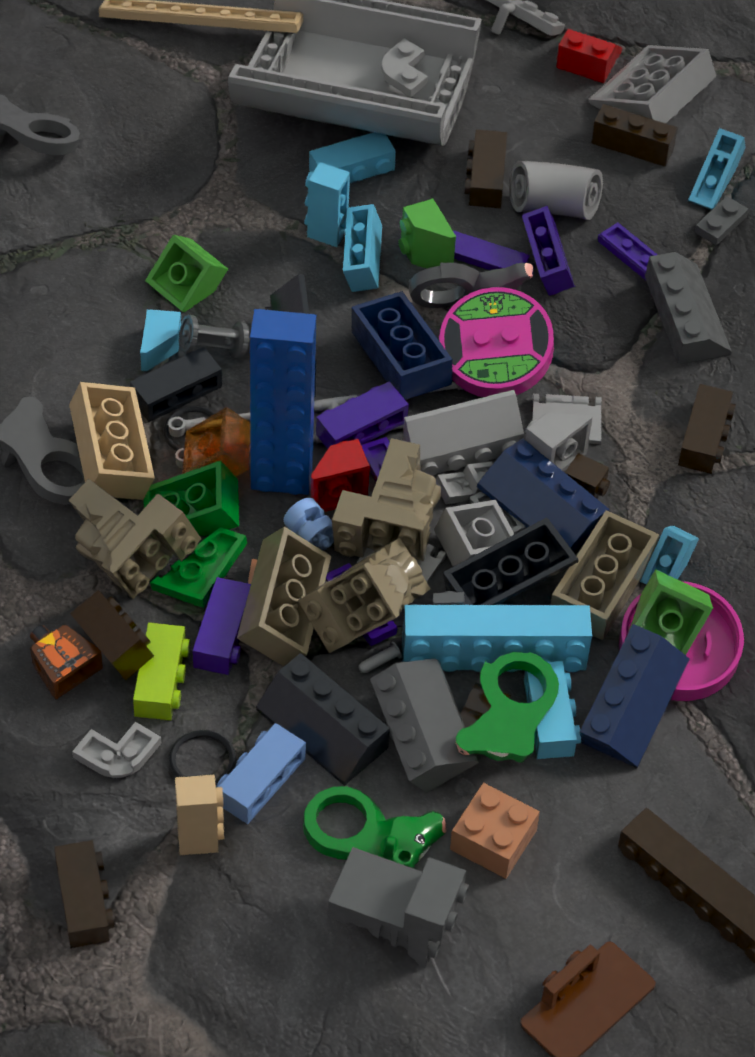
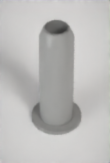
(380, 658)

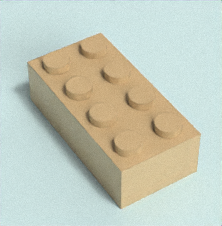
(112, 439)

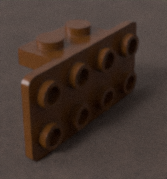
(586, 1000)

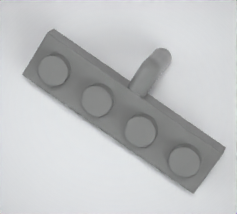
(527, 12)

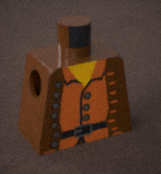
(63, 658)

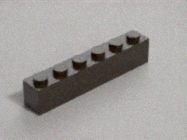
(692, 878)

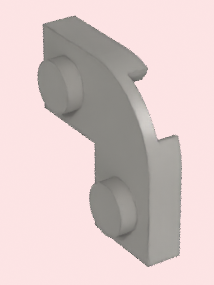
(399, 68)
(120, 758)

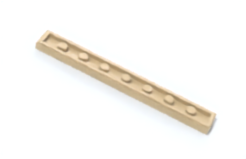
(202, 15)

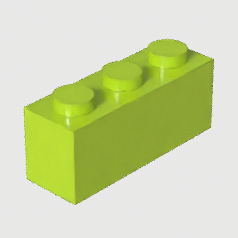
(159, 678)

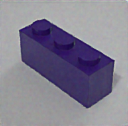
(548, 250)
(363, 416)
(217, 637)

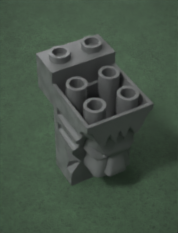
(399, 901)

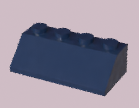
(536, 488)
(634, 696)

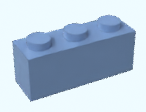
(261, 772)

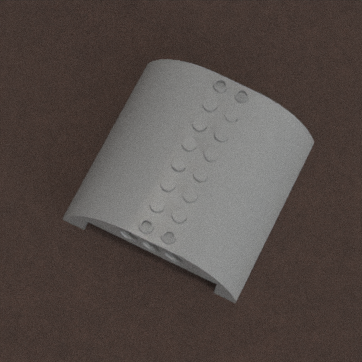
(336, 72)

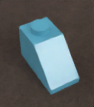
(159, 337)
(671, 553)

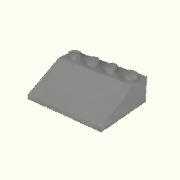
(658, 82)

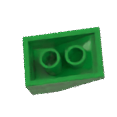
(204, 495)

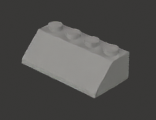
(465, 432)

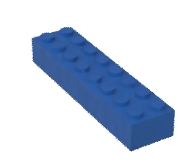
(282, 400)

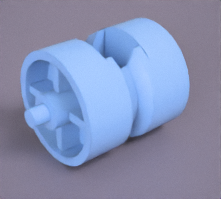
(310, 522)

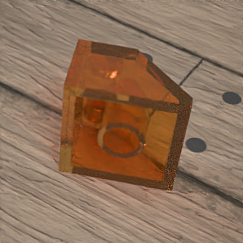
(218, 438)

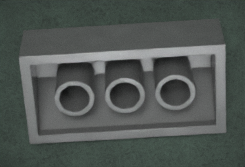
(685, 308)
(422, 721)

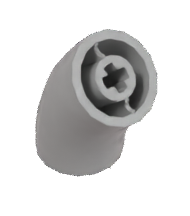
(561, 187)

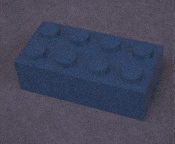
(402, 345)

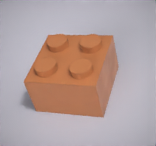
(494, 830)

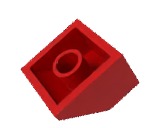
(587, 55)
(340, 469)

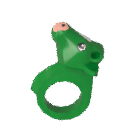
(509, 726)
(396, 839)

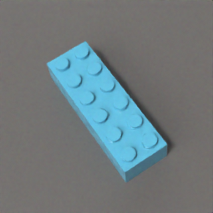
(471, 634)

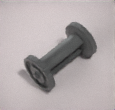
(194, 334)

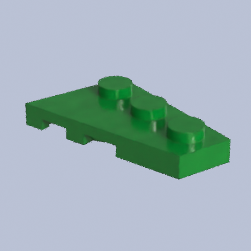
(196, 575)

